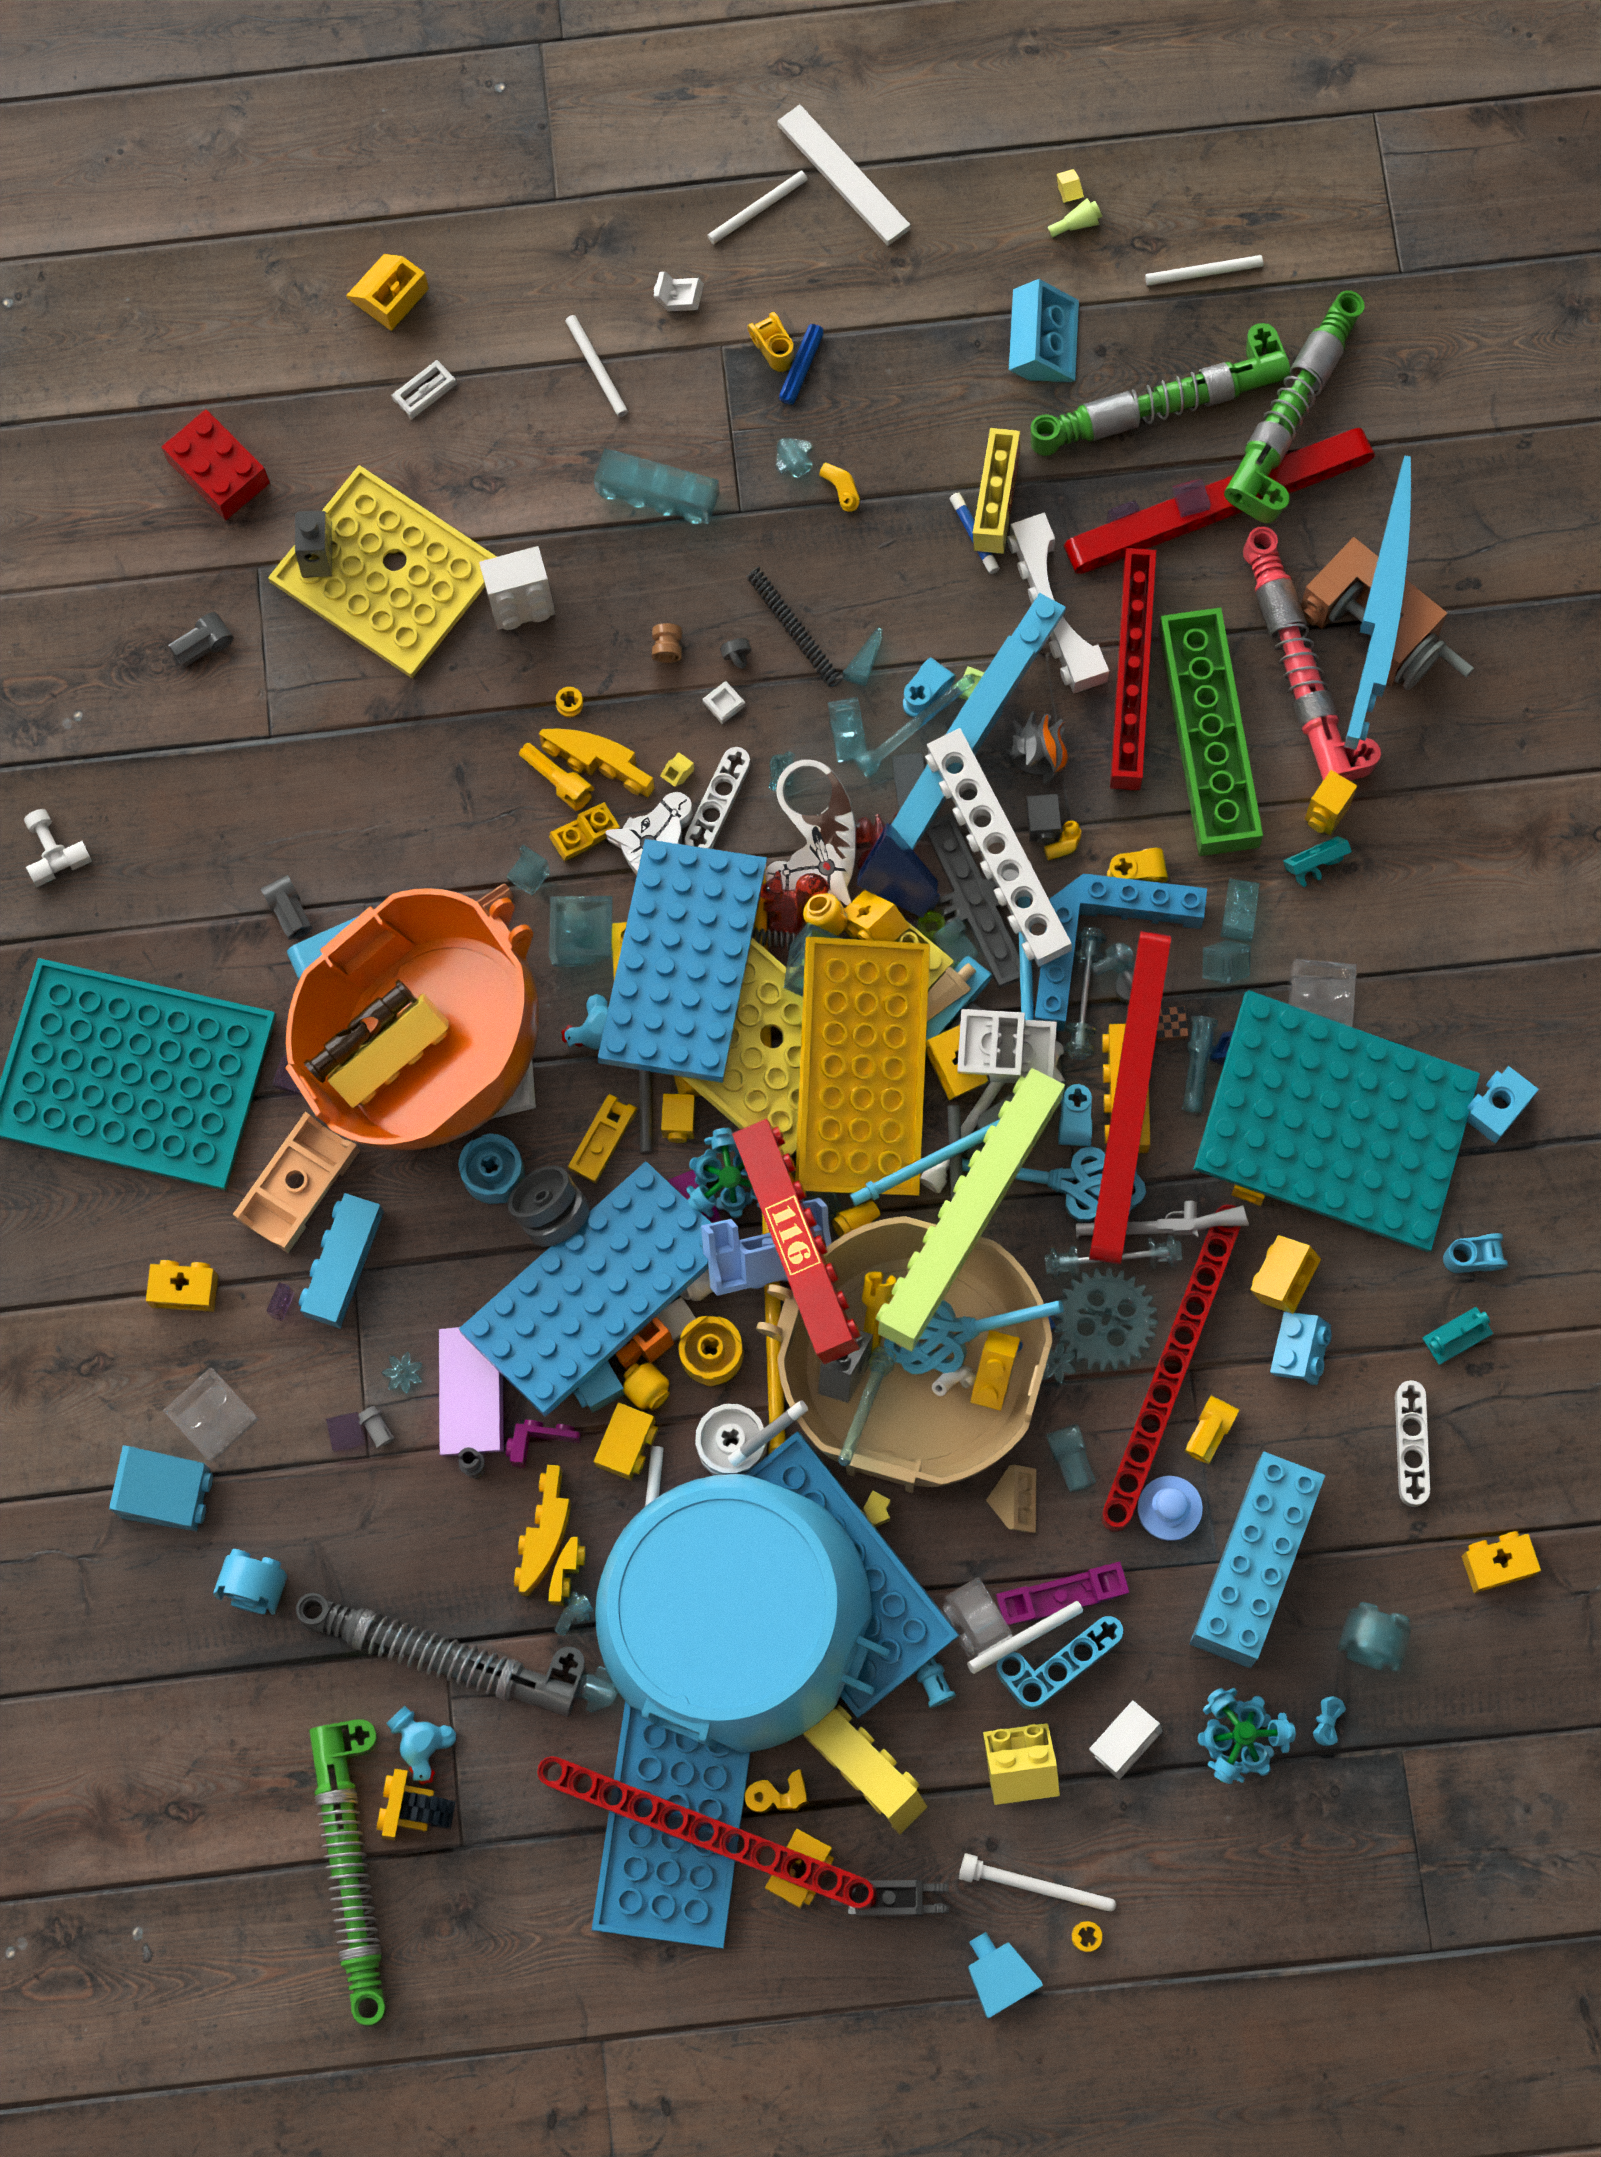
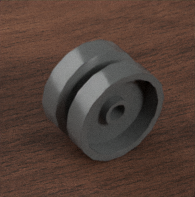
(548, 1206)

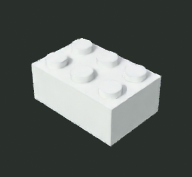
(517, 588)

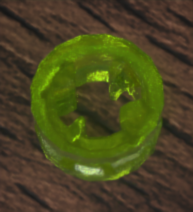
(929, 917)

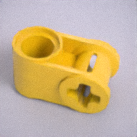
(770, 338)
(1140, 865)

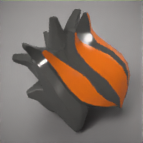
(1039, 748)

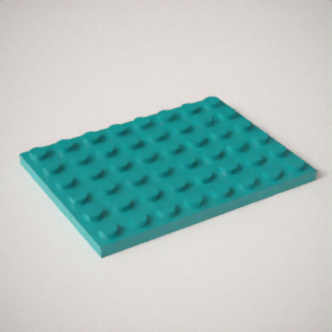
(132, 1073)
(1337, 1121)

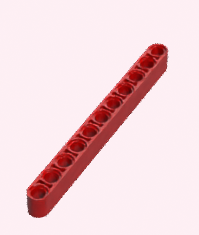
(1164, 521)
(1130, 1098)
(1166, 1381)
(694, 1821)

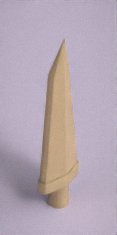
(948, 989)

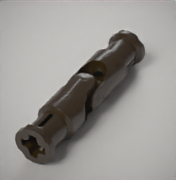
(347, 1042)

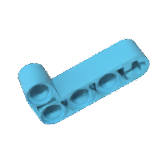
(1064, 1658)

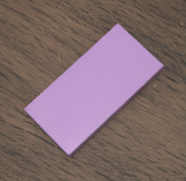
(468, 1397)

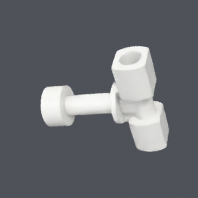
(55, 856)

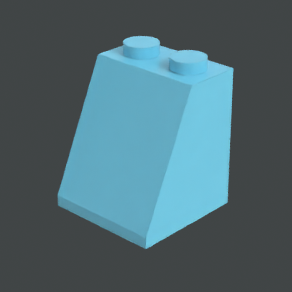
(160, 1489)

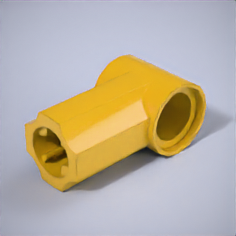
(1214, 1423)

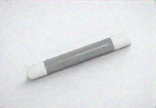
(768, 1433)

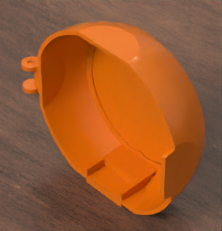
(472, 975)

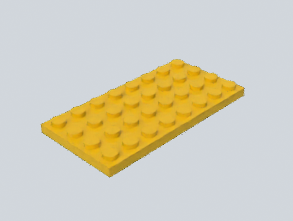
(861, 1063)

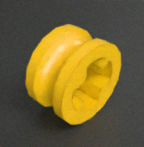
(574, 709)
(1076, 1939)

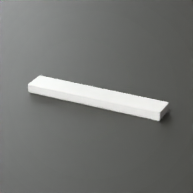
(843, 175)

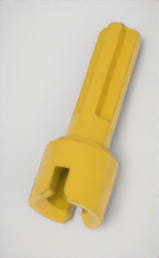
(569, 786)
(874, 1296)

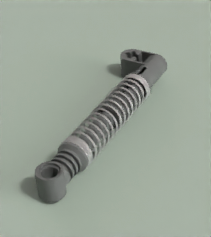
(449, 1658)

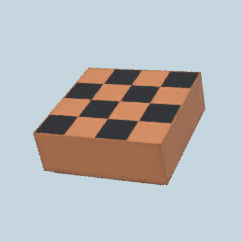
(1172, 1024)

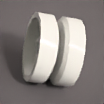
(719, 1426)

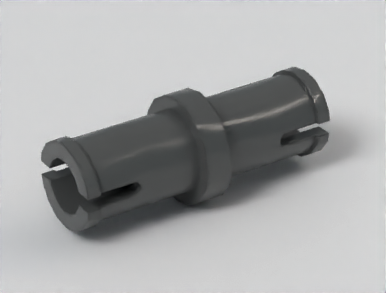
(471, 1463)

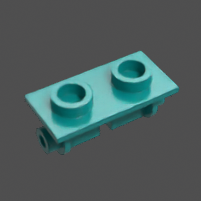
(1458, 1335)

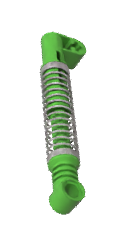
(347, 1859)

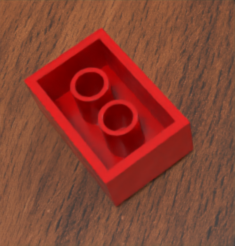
(215, 464)

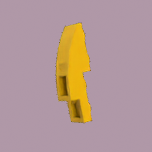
(588, 751)
(543, 1543)

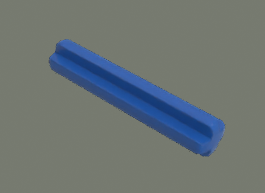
(801, 364)

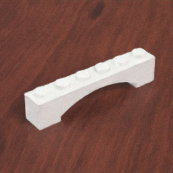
(1081, 662)

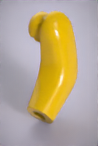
(844, 484)

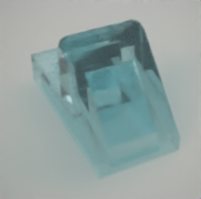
(846, 728)

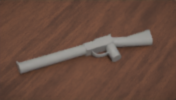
(1186, 1226)

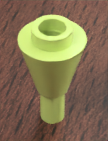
(1083, 216)

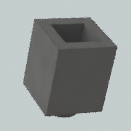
(1043, 818)

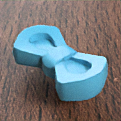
(1331, 1709)

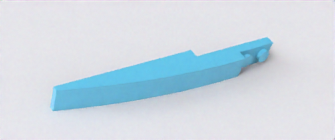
(1383, 607)
(981, 711)

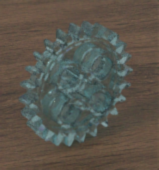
(1096, 1346)

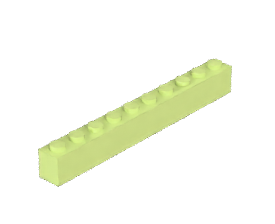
(970, 1210)

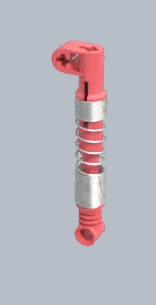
(1313, 703)

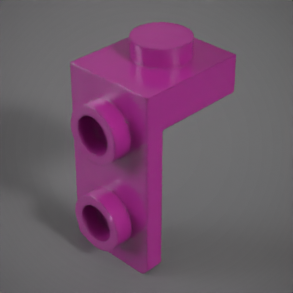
(518, 1445)

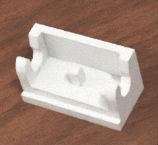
(1126, 1739)

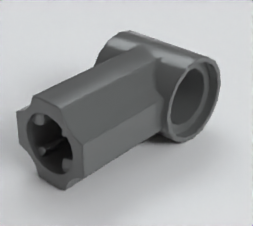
(207, 636)
(285, 903)

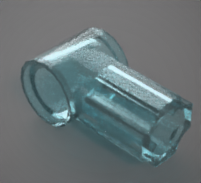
(1069, 1450)

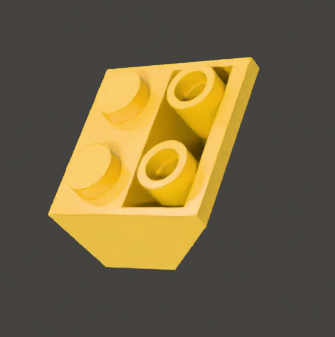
(389, 289)

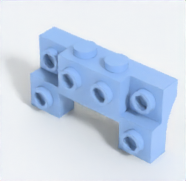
(752, 1260)

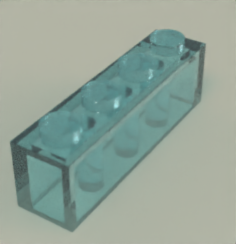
(656, 486)

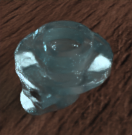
(1118, 958)
(577, 1607)

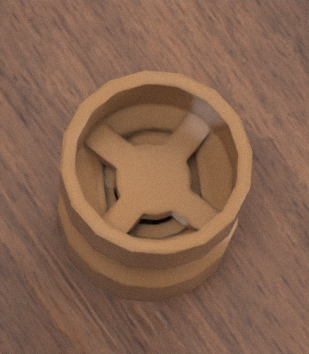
(667, 643)

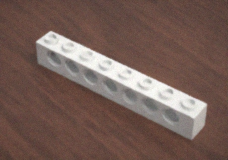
(955, 749)

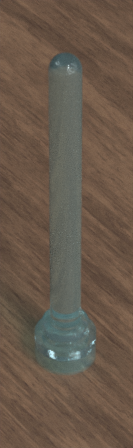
(870, 761)
(881, 1363)

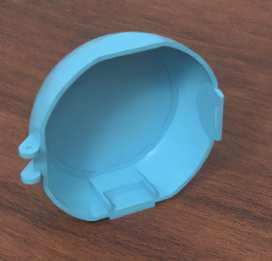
(734, 1612)

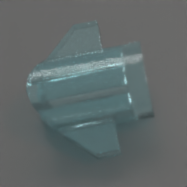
(793, 456)
(777, 765)
(597, 1689)

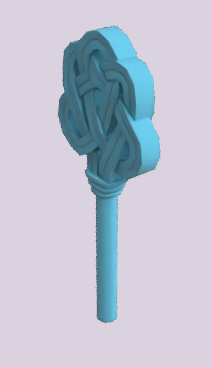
(1059, 1178)
(938, 1331)

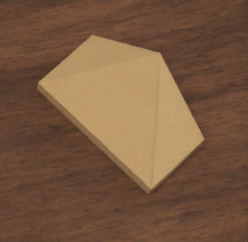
(1016, 1498)

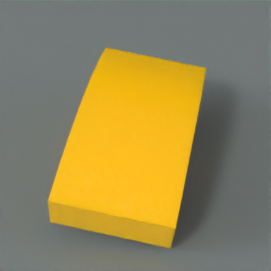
(584, 832)
(567, 1563)

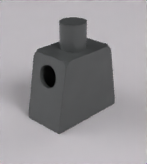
(313, 536)

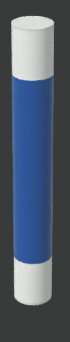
(968, 522)

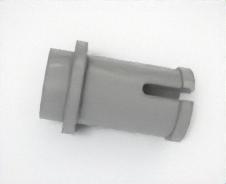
(376, 1426)

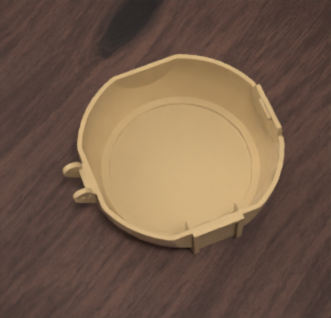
(910, 1429)

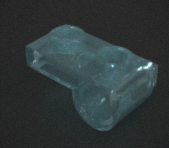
(1240, 910)

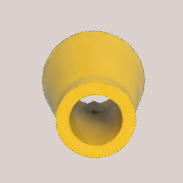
(855, 1217)

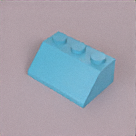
(1043, 333)

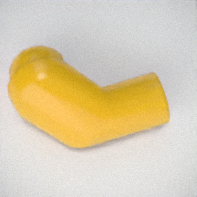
(1067, 843)

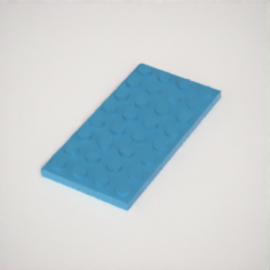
(682, 961)
(592, 1290)
(902, 1611)
(655, 1881)

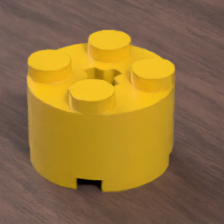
(710, 1368)

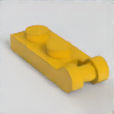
(601, 1139)

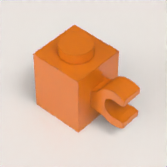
(650, 1342)

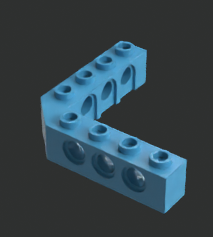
(1113, 897)

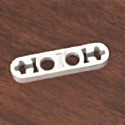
(714, 800)
(1412, 1443)

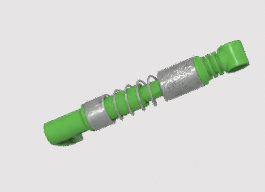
(1208, 387)
(1273, 435)

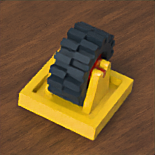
(412, 1807)

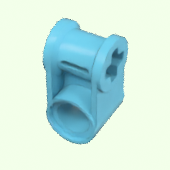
(927, 684)
(1075, 1122)
(1482, 1254)

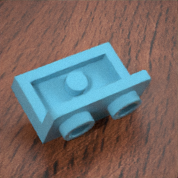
(1301, 1347)

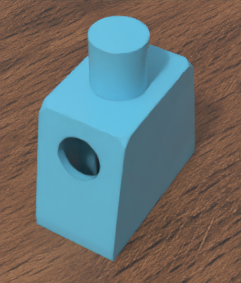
(1000, 1975)

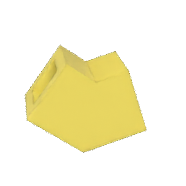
(1069, 186)
(677, 770)
(876, 1509)

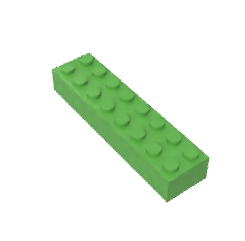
(1210, 732)

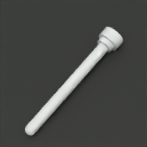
(936, 1176)
(974, 1869)

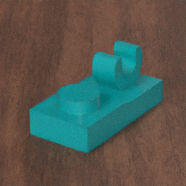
(1326, 853)

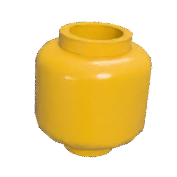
(826, 912)
(646, 1386)

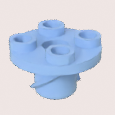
(1169, 1508)

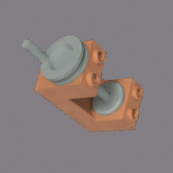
(1346, 587)

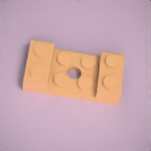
(281, 1211)

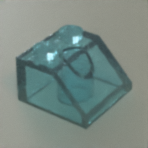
(580, 930)

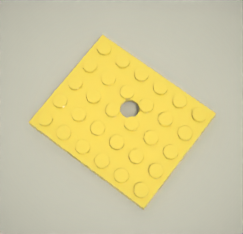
(388, 611)
(758, 1078)

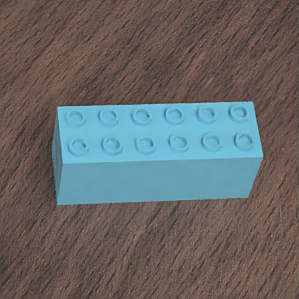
(1257, 1560)

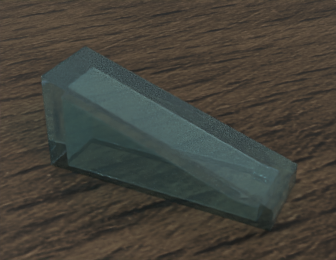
(861, 665)

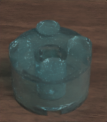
(1375, 1637)

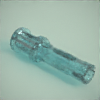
(1200, 1049)

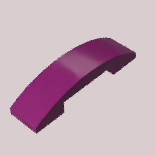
(1045, 1599)

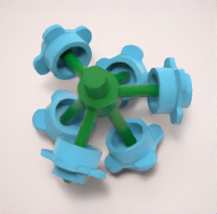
(709, 1168)
(1250, 1718)

